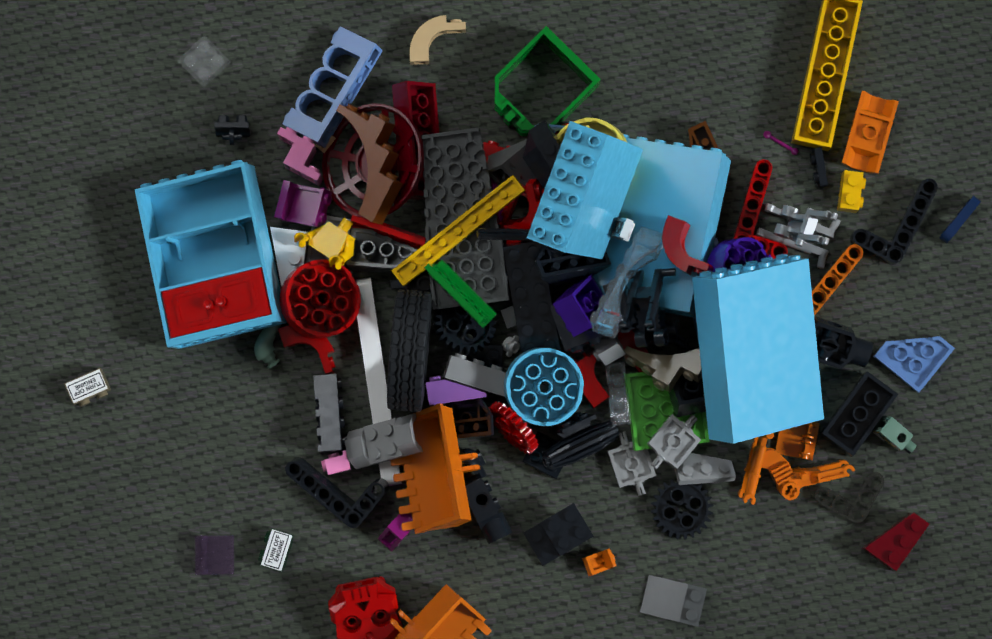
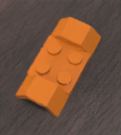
(869, 133)

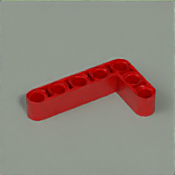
(753, 215)

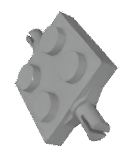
(673, 441)
(631, 466)

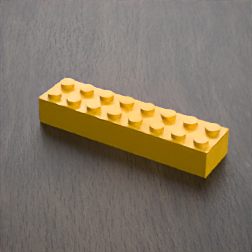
(826, 73)

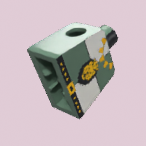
(888, 431)

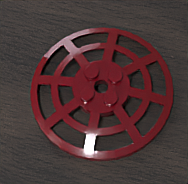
(361, 160)

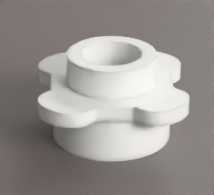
(511, 345)

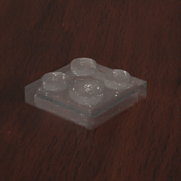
(204, 61)

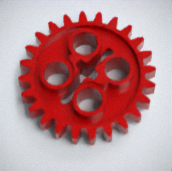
(513, 428)

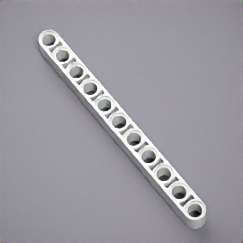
(374, 366)

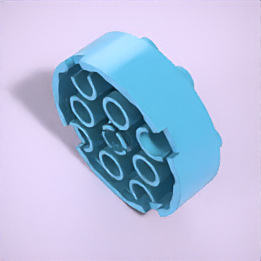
(525, 377)

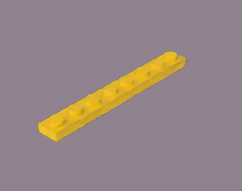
(458, 230)

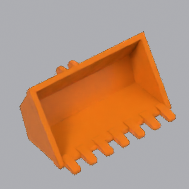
(435, 475)

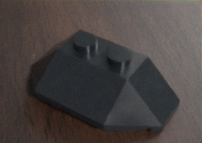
(541, 151)
(561, 268)
(472, 419)

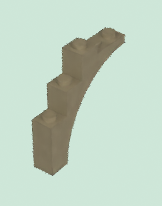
(666, 368)

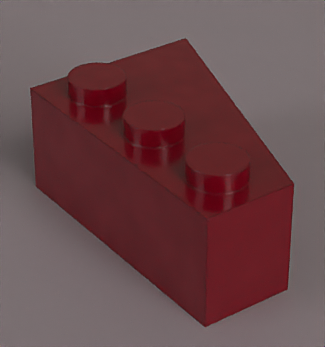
(897, 541)

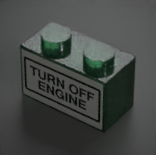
(276, 549)

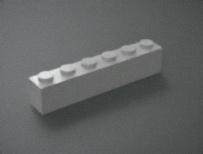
(478, 375)

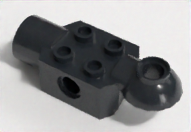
(839, 345)
(491, 522)

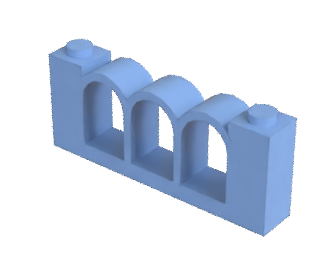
(342, 43)

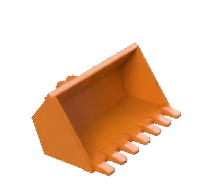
(443, 618)

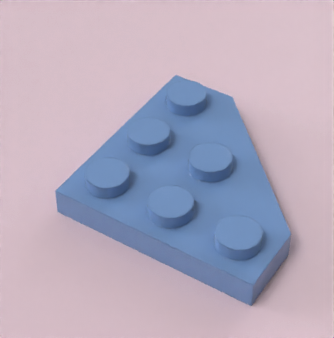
(914, 359)

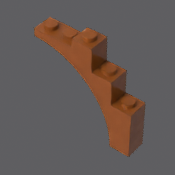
(381, 184)

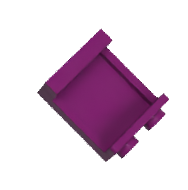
(303, 204)

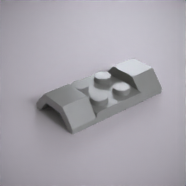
(382, 442)

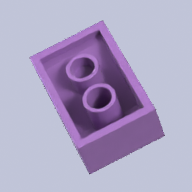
(448, 391)

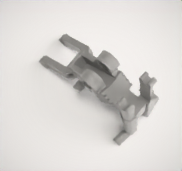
(800, 230)

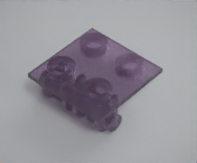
(214, 555)

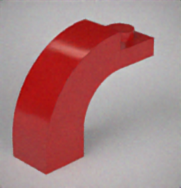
(534, 194)
(674, 246)
(323, 346)

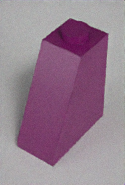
(393, 533)

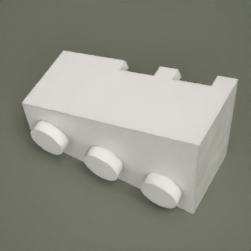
(287, 252)

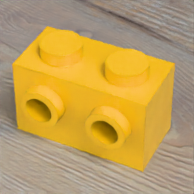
(850, 191)

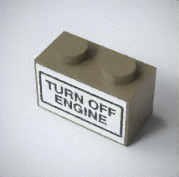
(87, 387)

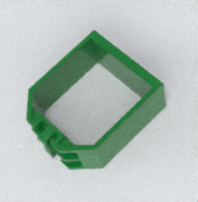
(510, 113)

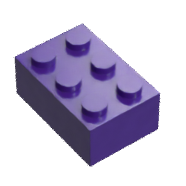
(578, 304)

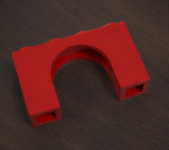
(592, 388)

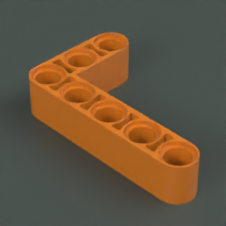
(836, 276)

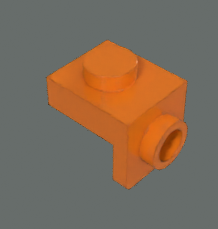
(599, 562)

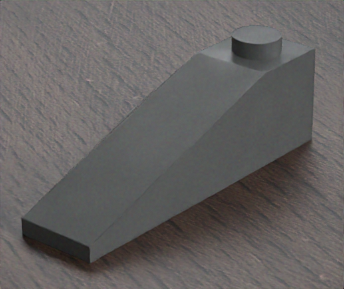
(376, 252)

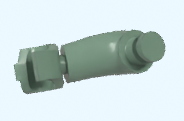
(264, 346)

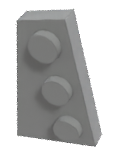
(704, 469)

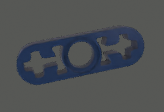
(962, 216)

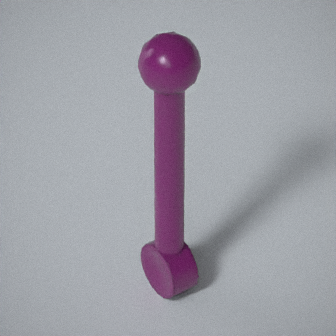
(767, 134)

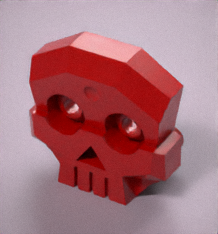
(367, 624)

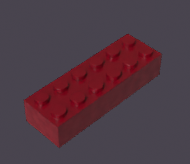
(419, 103)

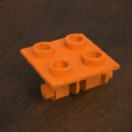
(798, 441)

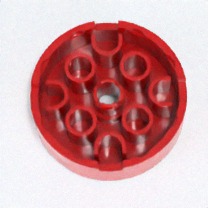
(301, 304)

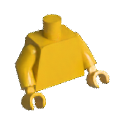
(330, 241)

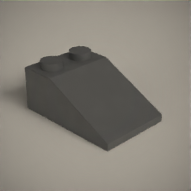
(673, 600)

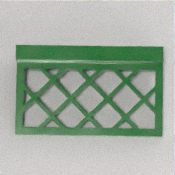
(461, 292)

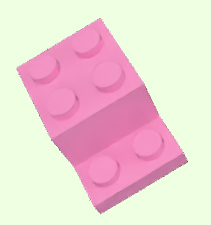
(300, 155)

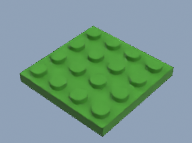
(651, 409)

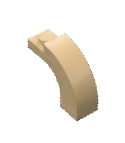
(427, 33)

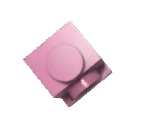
(336, 463)

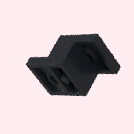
(558, 534)

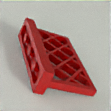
(397, 234)

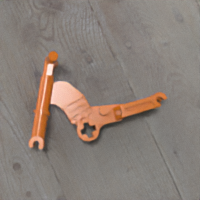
(782, 473)

